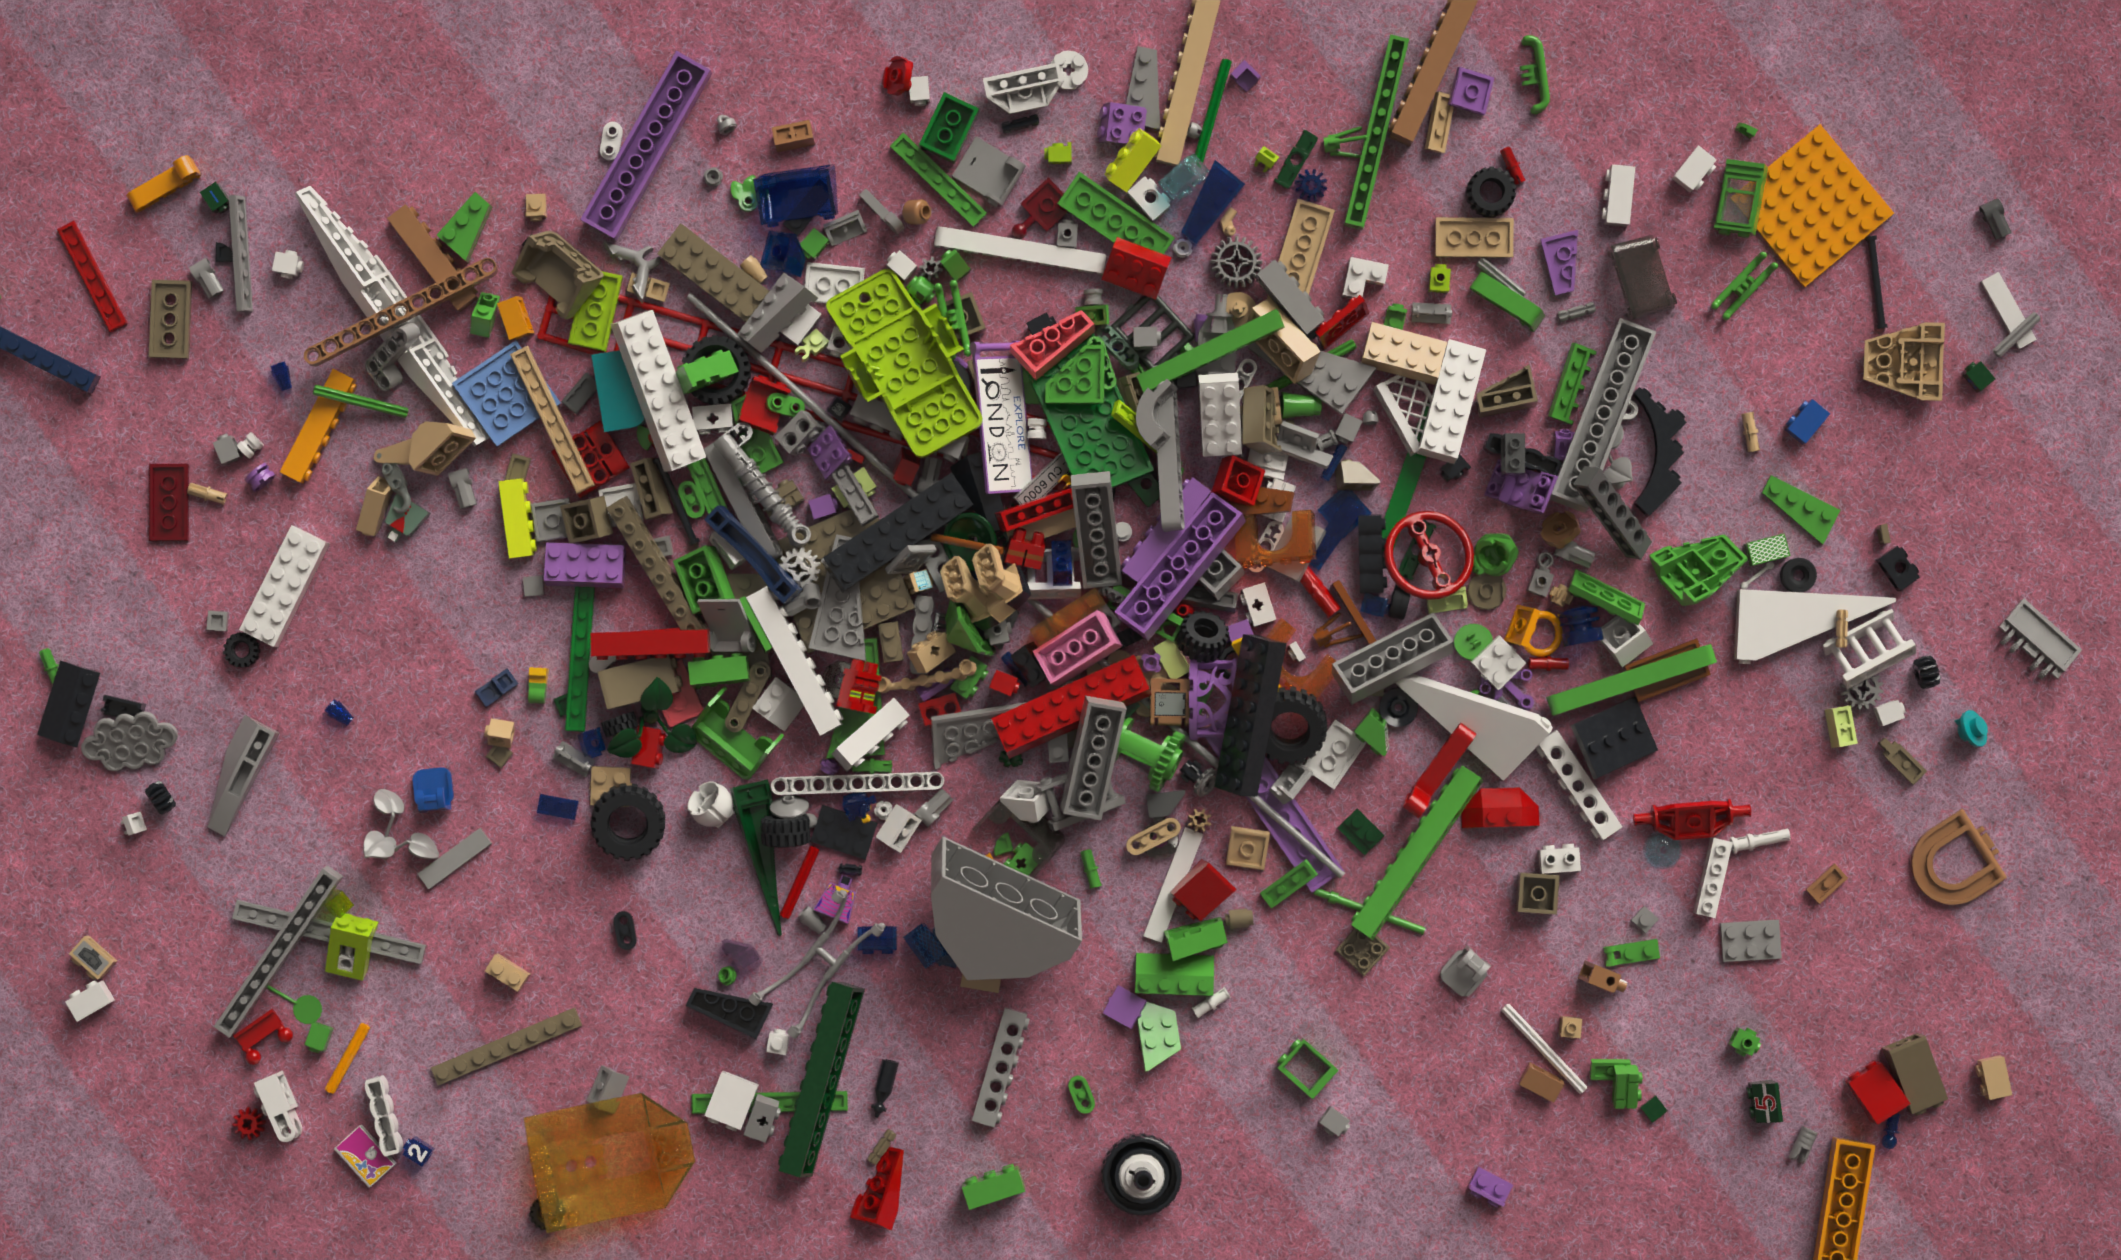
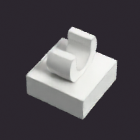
(133, 823)

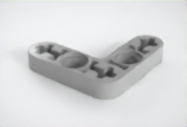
(888, 217)

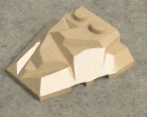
(1908, 361)

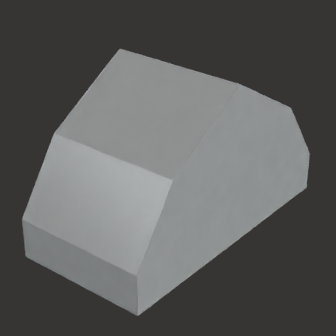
(999, 918)

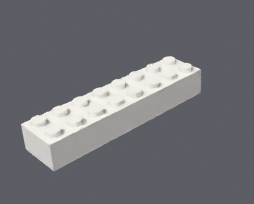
(658, 390)
(794, 660)

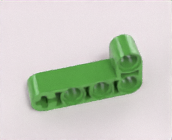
(1508, 301)

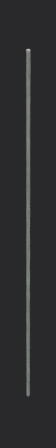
(1034, 602)

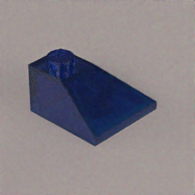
(783, 254)

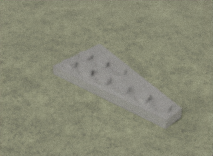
(839, 618)
(964, 732)

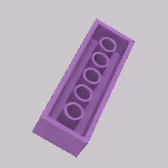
(1157, 540)

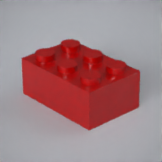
(1136, 268)

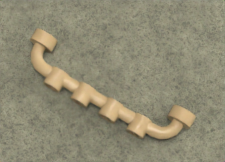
(965, 669)

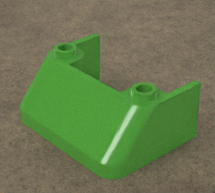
(735, 749)

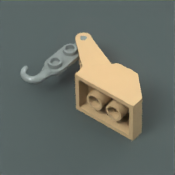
(428, 451)

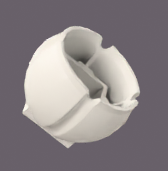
(711, 805)

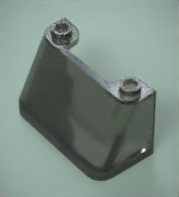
(1642, 277)

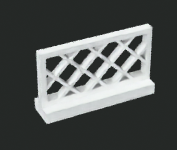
(1396, 414)

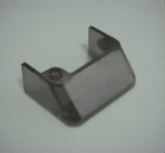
(1048, 839)

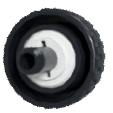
(1141, 1174)

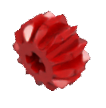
(255, 1125)

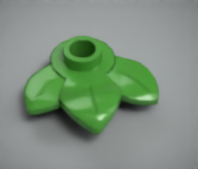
(743, 192)

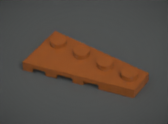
(1267, 502)

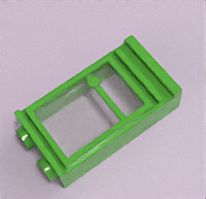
(1741, 198)

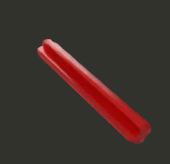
(799, 882)

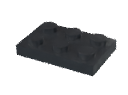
(840, 834)

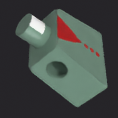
(405, 522)

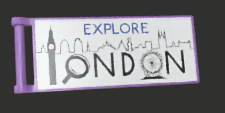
(1004, 419)

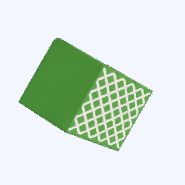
(1767, 549)

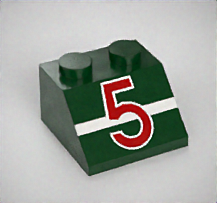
(1765, 1101)

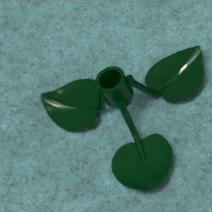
(654, 697)

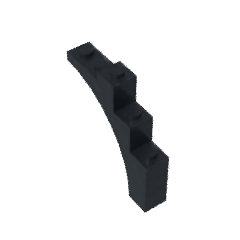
(1667, 452)

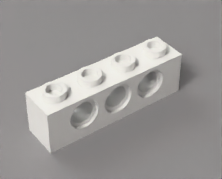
(1712, 877)

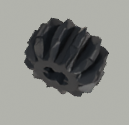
(1926, 672)
(160, 797)

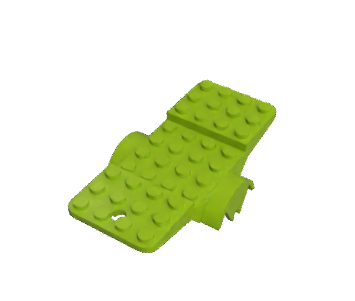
(905, 361)

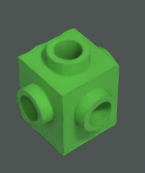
(1738, 1039)

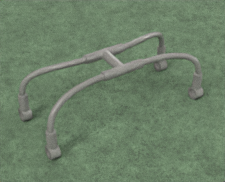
(877, 929)

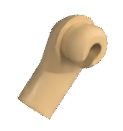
(1226, 222)

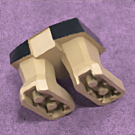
(993, 595)

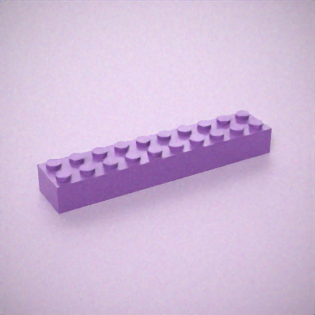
(646, 146)

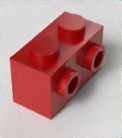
(651, 750)

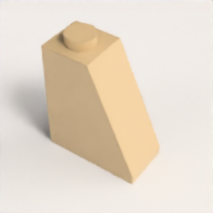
(374, 507)

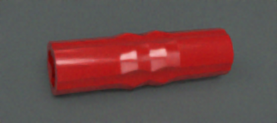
(1319, 593)

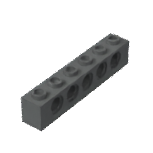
(1612, 512)

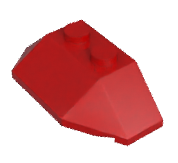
(1500, 809)

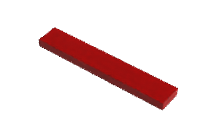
(92, 276)

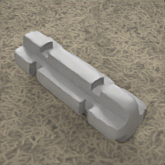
(1576, 312)

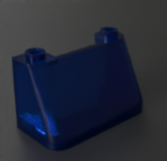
(796, 194)

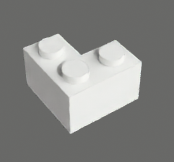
(1363, 271)

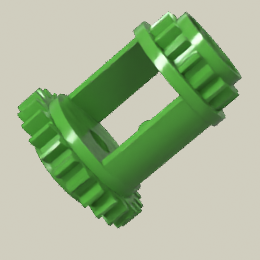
(1161, 758)

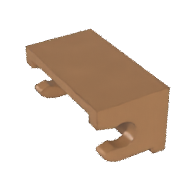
(793, 136)
(1541, 1082)

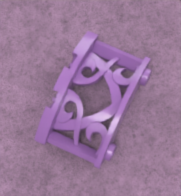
(1198, 676)

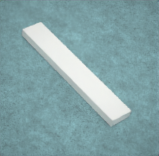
(1178, 869)

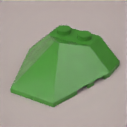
(1697, 569)
(963, 633)

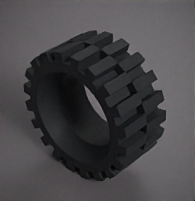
(740, 381)

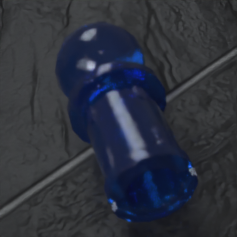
(1889, 1140)

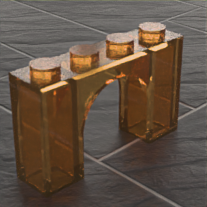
(1300, 547)
(1067, 616)
(1313, 682)

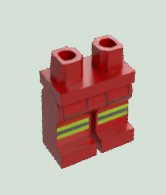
(859, 687)

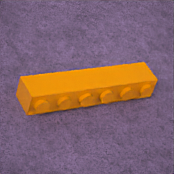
(316, 429)

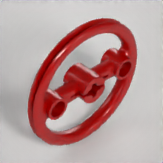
(1431, 562)

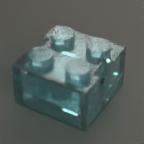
(1183, 177)

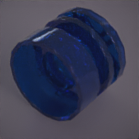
(1580, 626)

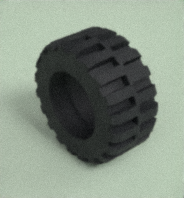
(1312, 740)
(628, 847)

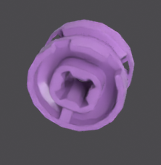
(260, 477)

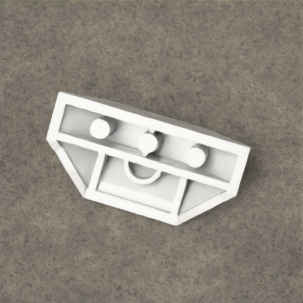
(1024, 88)

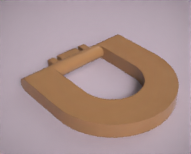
(1933, 840)

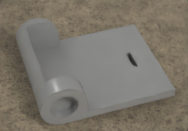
(991, 173)
(728, 625)

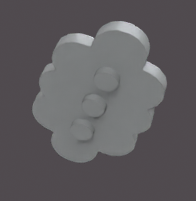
(129, 741)

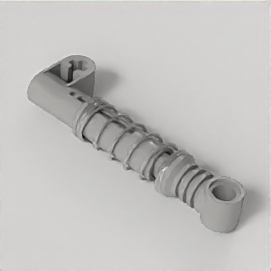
(756, 481)

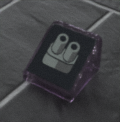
(838, 409)

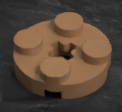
(1566, 535)

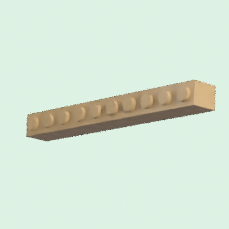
(1187, 81)

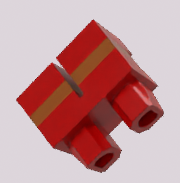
(1025, 550)

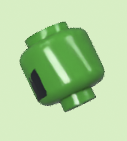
(920, 289)

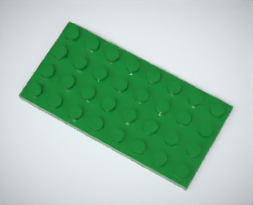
(1089, 434)

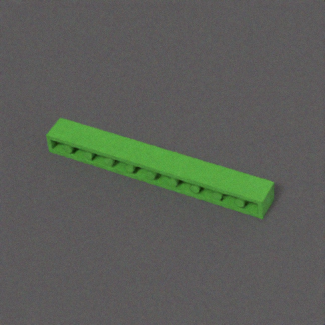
(1376, 132)
(1417, 852)

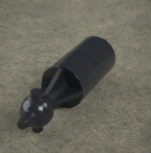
(884, 1084)

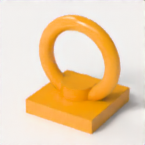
(1524, 625)

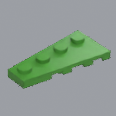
(1806, 510)

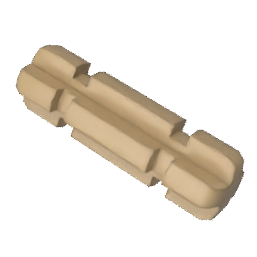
(1841, 628)

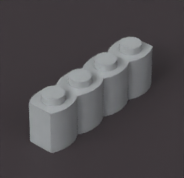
(922, 622)

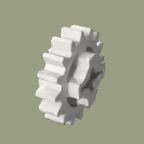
(801, 559)

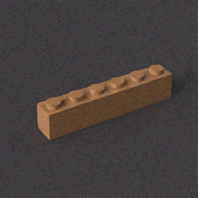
(429, 252)

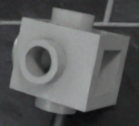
(999, 638)

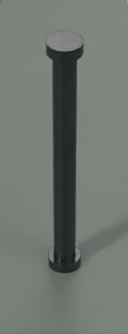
(1876, 282)
(677, 503)

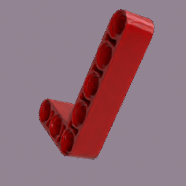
(1438, 769)

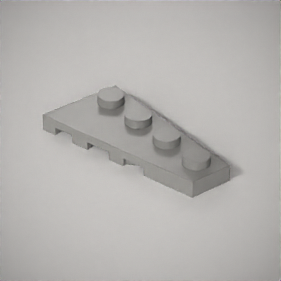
(1144, 86)

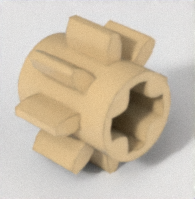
(1561, 595)
(1194, 822)

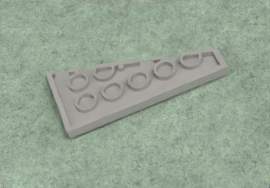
(1333, 379)

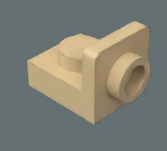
(536, 207)

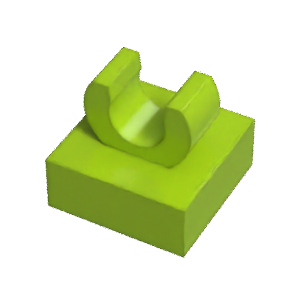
(1267, 157)

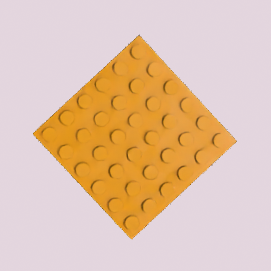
(1817, 206)

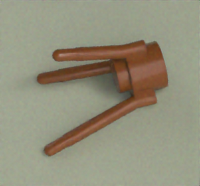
(1324, 636)

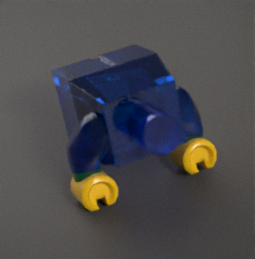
(857, 805)

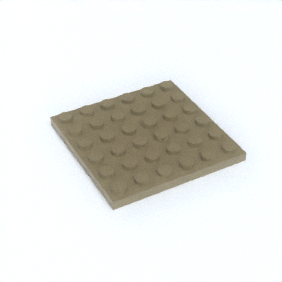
(881, 593)

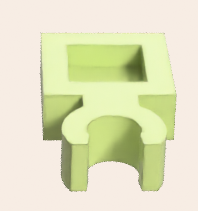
(813, 343)

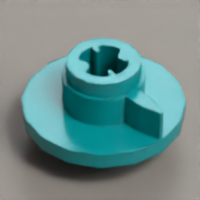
(1972, 728)

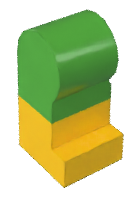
(537, 685)

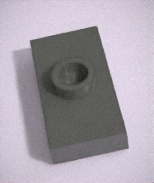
(580, 393)

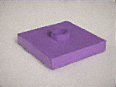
(1471, 91)

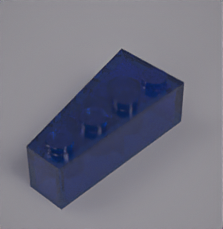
(1214, 198)

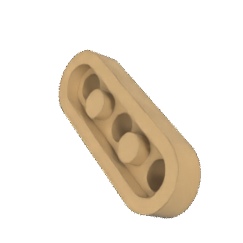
(1144, 836)

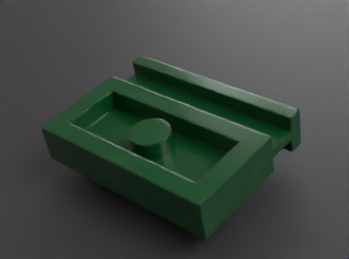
(1360, 831)

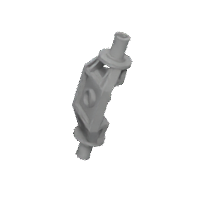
(1221, 324)

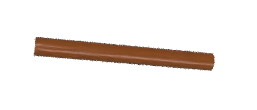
(961, 542)

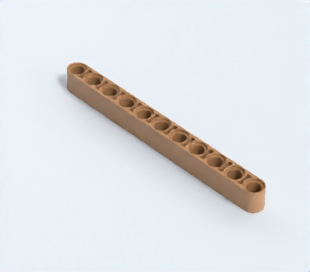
(390, 312)

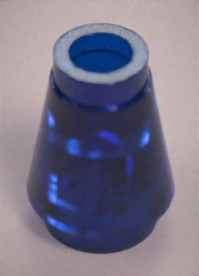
(281, 375)
(338, 712)

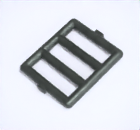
(1176, 323)

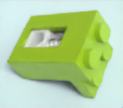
(354, 934)

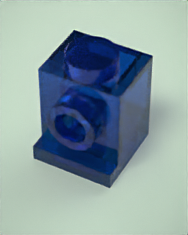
(585, 742)

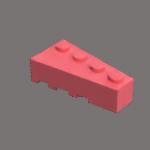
(1046, 348)

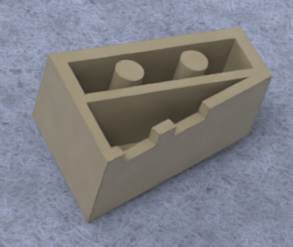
(1508, 395)
(1258, 420)

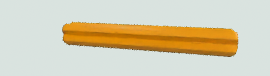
(347, 1058)

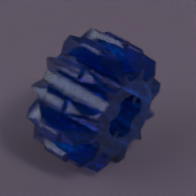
(1305, 188)

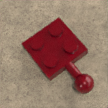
(1042, 207)

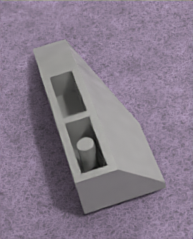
(239, 770)

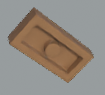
(1826, 883)

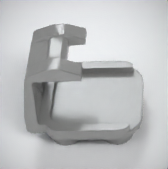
(1464, 971)

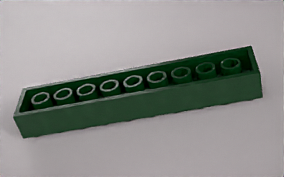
(821, 1079)

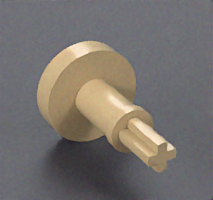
(1240, 307)

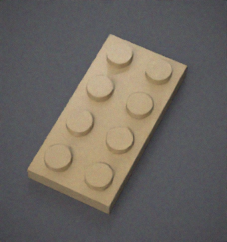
(1474, 237)

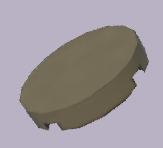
(1486, 591)

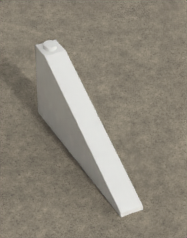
(1780, 619)
(1503, 731)

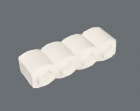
(382, 1110)

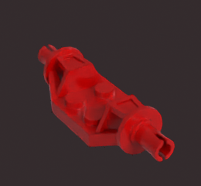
(1692, 819)

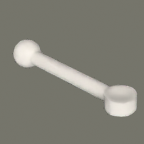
(1769, 565)

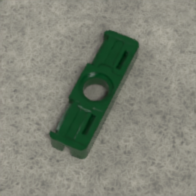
(1303, 149)
(1410, 561)

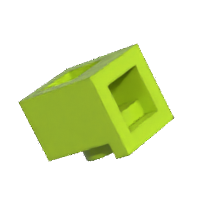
(1058, 153)
(1436, 285)

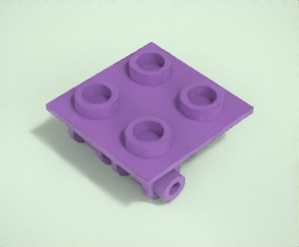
(829, 452)

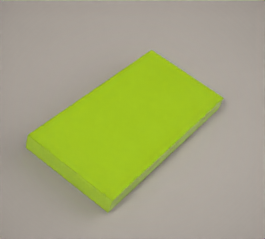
(592, 321)

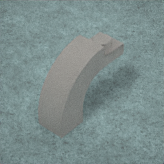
(1148, 412)

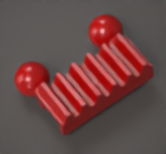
(258, 1031)

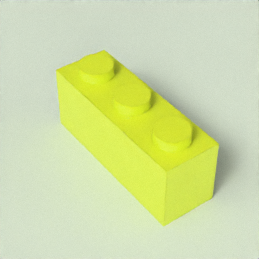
(1132, 159)

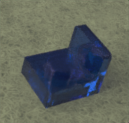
(1375, 605)

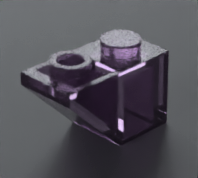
(743, 954)

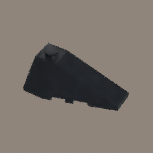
(971, 478)

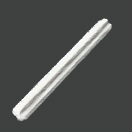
(1544, 1049)

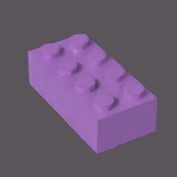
(585, 565)

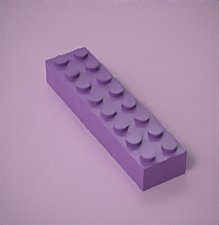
(1180, 566)

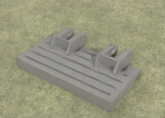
(2040, 637)

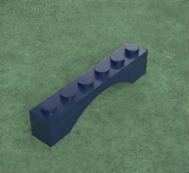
(48, 361)
(771, 572)

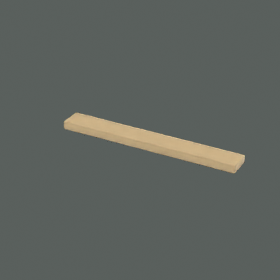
(552, 419)

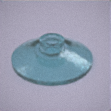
(1652, 850)

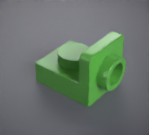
(1395, 316)

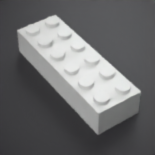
(1451, 402)
(284, 586)

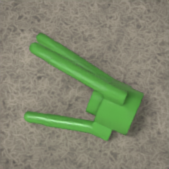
(1332, 142)

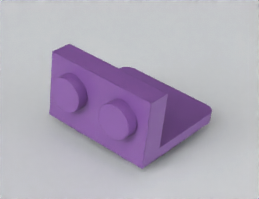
(1120, 122)

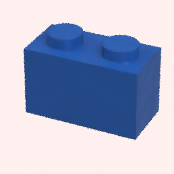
(1807, 421)

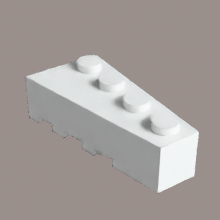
(870, 734)

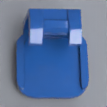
(433, 789)

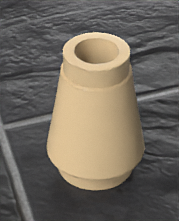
(754, 269)

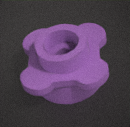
(1155, 666)
(829, 766)

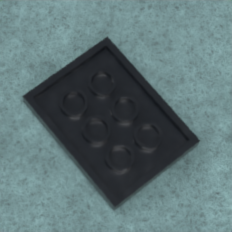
(1614, 737)

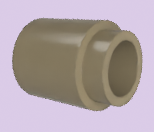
(1239, 918)

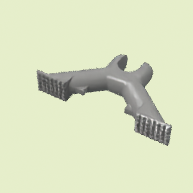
(642, 265)

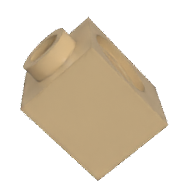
(500, 733)
(1570, 1027)

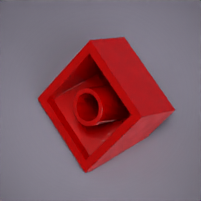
(1238, 480)

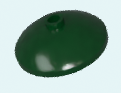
(967, 527)

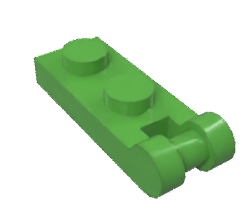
(1632, 952)

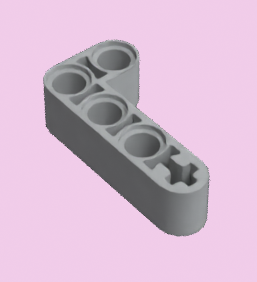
(381, 362)

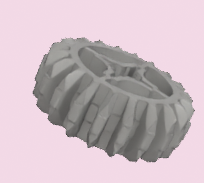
(1227, 262)

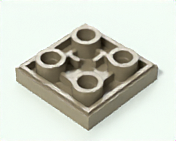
(1362, 951)

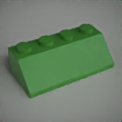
(1183, 976)

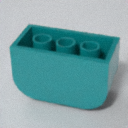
(616, 393)

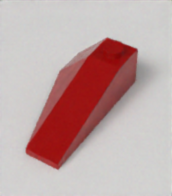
(881, 1199)

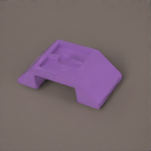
(1525, 491)

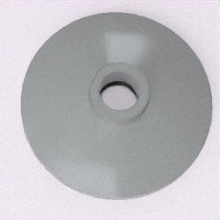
(789, 806)

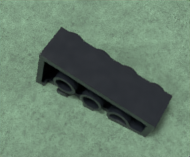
(731, 1011)

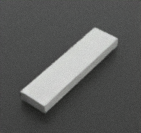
(2006, 307)

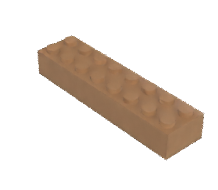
(1431, 72)

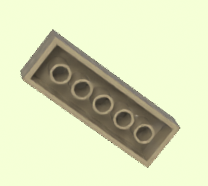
(713, 272)

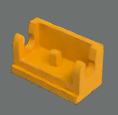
(515, 318)

